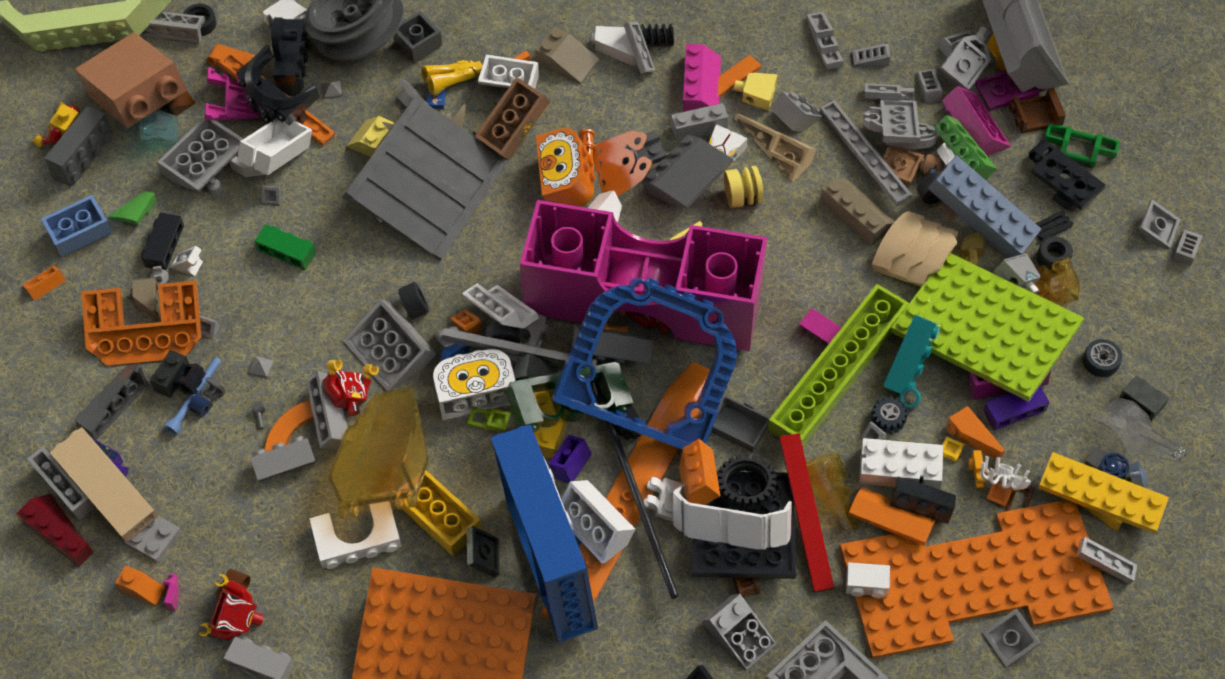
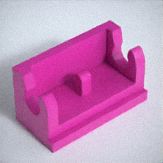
(820, 326)

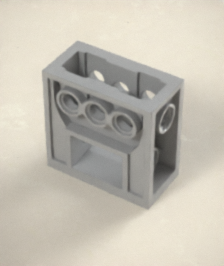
(825, 656)

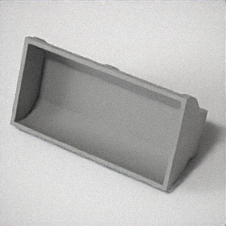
(1025, 43)

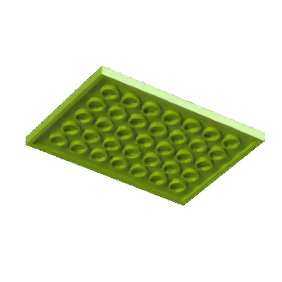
(992, 326)

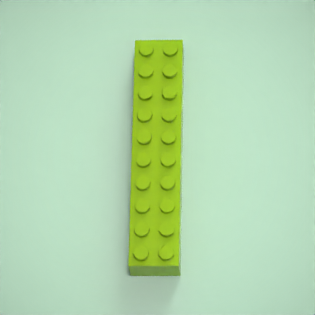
(838, 366)

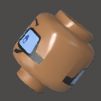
(931, 164)

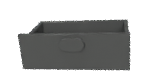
(740, 423)

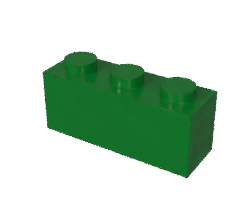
(285, 246)

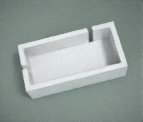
(274, 145)
(886, 460)

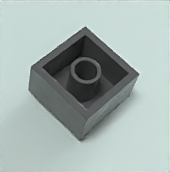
(417, 36)

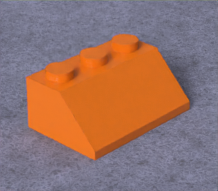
(699, 473)

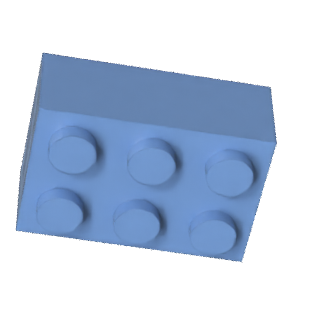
(76, 225)

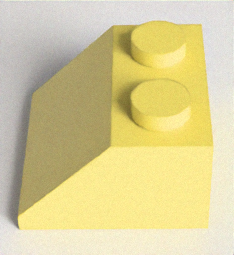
(369, 136)

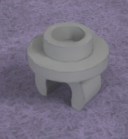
(161, 275)

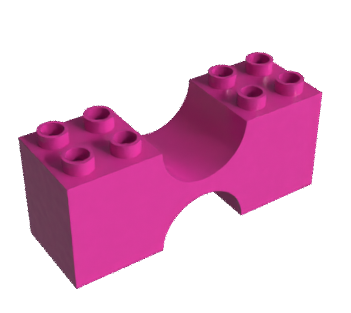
(584, 251)

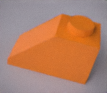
(139, 586)

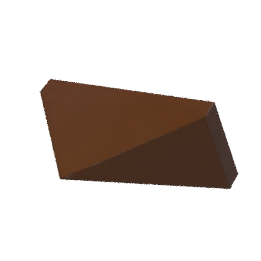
(181, 103)

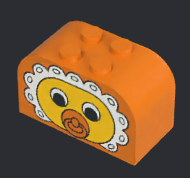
(565, 168)

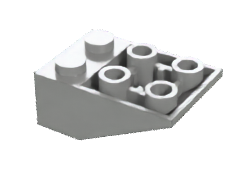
(739, 630)

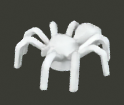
(1003, 474)

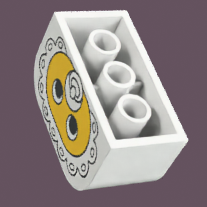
(472, 381)

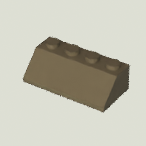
(856, 209)

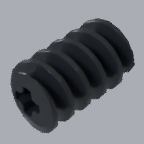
(658, 34)

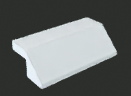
(501, 306)

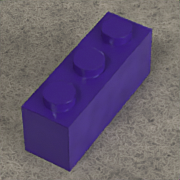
(1013, 409)

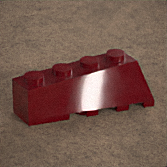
(52, 525)

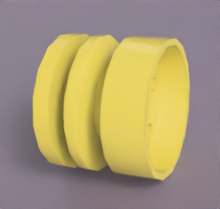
(744, 186)

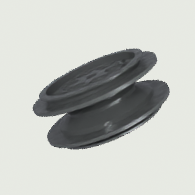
(352, 27)

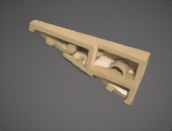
(789, 153)

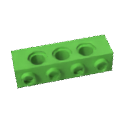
(965, 146)

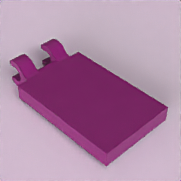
(1000, 88)

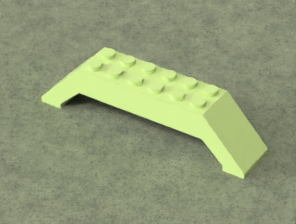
(82, 24)

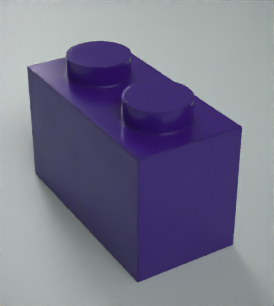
(570, 459)

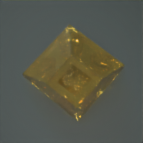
(1058, 282)

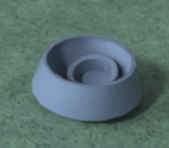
(1138, 474)

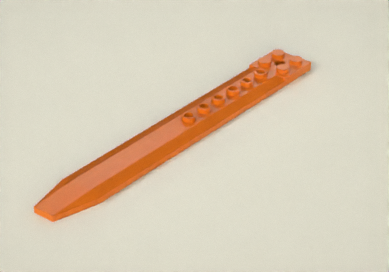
(647, 460)

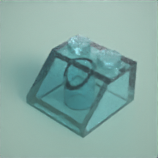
(159, 131)

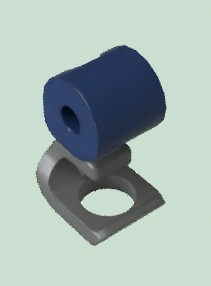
(202, 403)

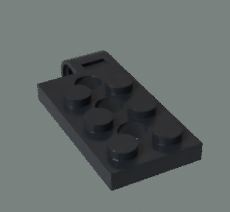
(1047, 153)

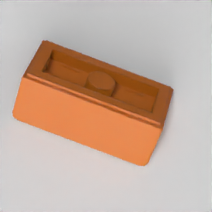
(44, 282)

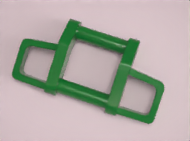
(1098, 139)

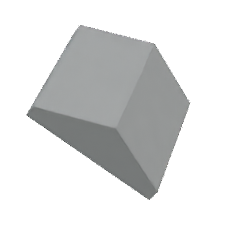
(1159, 225)
(1012, 638)

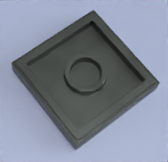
(483, 551)

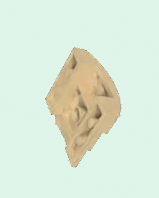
(914, 249)

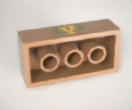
(512, 118)

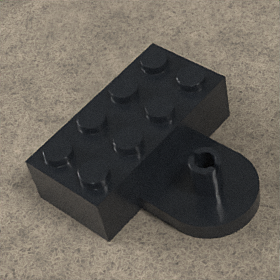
(290, 53)

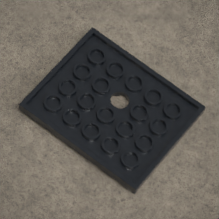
(733, 561)

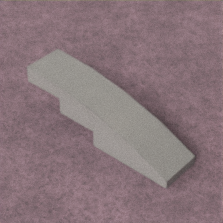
(824, 40)

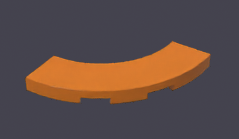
(289, 423)

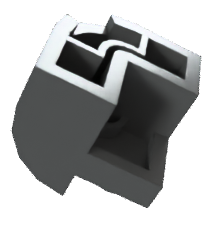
(652, 150)

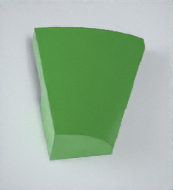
(135, 209)

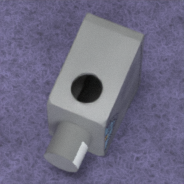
(1019, 271)

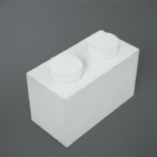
(868, 580)

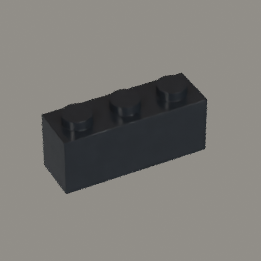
(162, 241)
(923, 500)

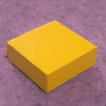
(952, 449)

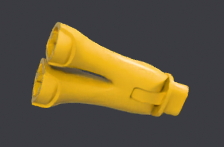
(443, 76)

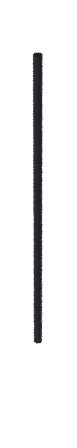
(637, 498)

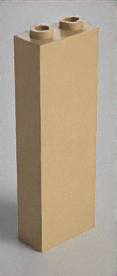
(104, 484)

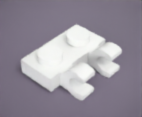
(664, 503)

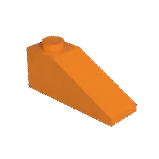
(972, 432)

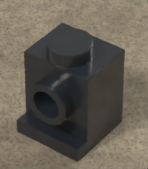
(189, 378)

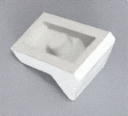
(187, 261)

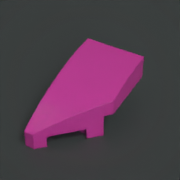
(172, 595)

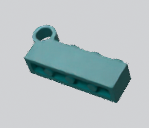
(911, 357)

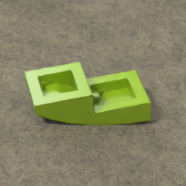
(494, 419)

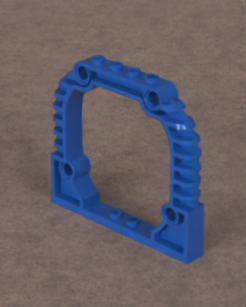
(575, 390)

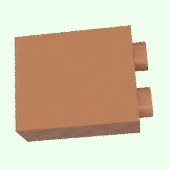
(131, 79)

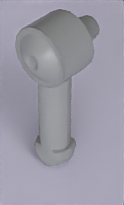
(214, 186)

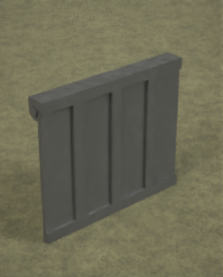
(426, 178)

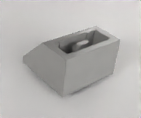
(795, 111)

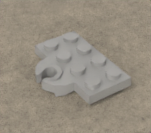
(895, 120)

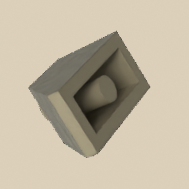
(146, 296)

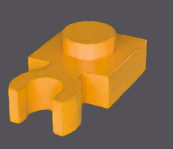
(974, 464)

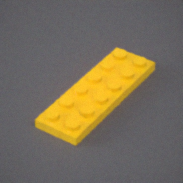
(1103, 493)

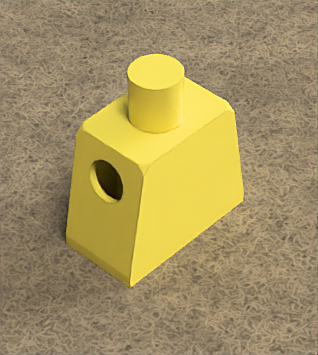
(757, 89)

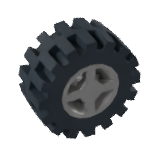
(886, 408)

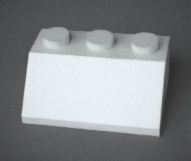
(503, 71)

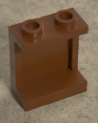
(1037, 112)

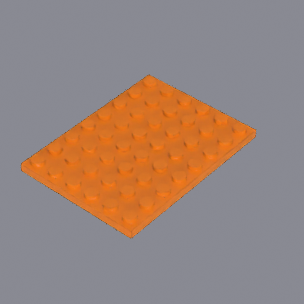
(442, 629)

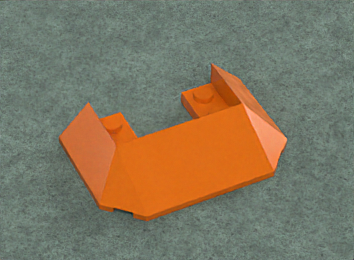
(147, 342)

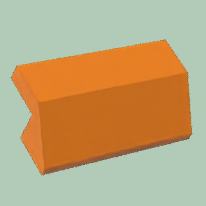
(876, 510)

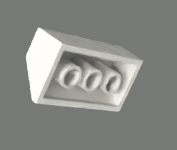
(596, 520)

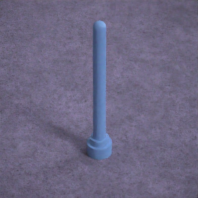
(174, 425)

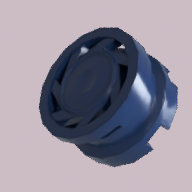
(1115, 466)

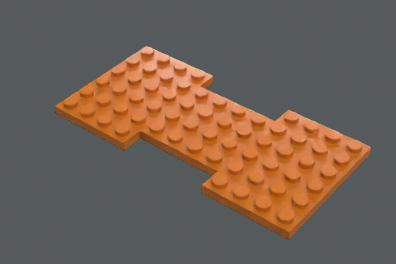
(1021, 567)

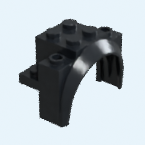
(268, 98)

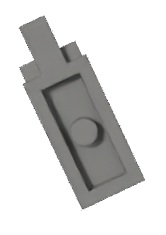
(890, 92)

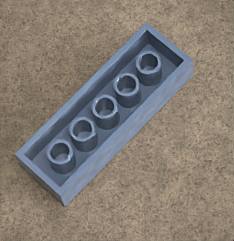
(984, 208)

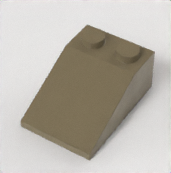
(566, 55)

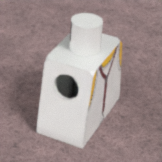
(728, 142)

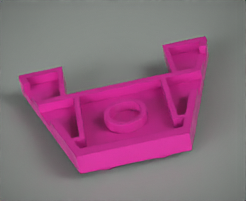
(234, 102)

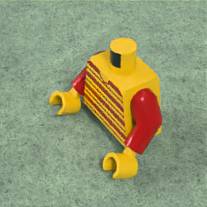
(58, 124)

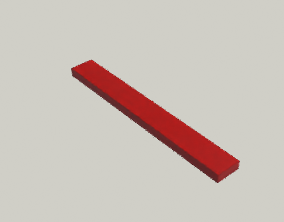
(806, 513)

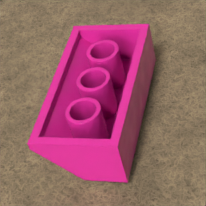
(700, 77)
(976, 120)

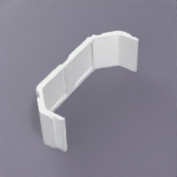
(730, 525)

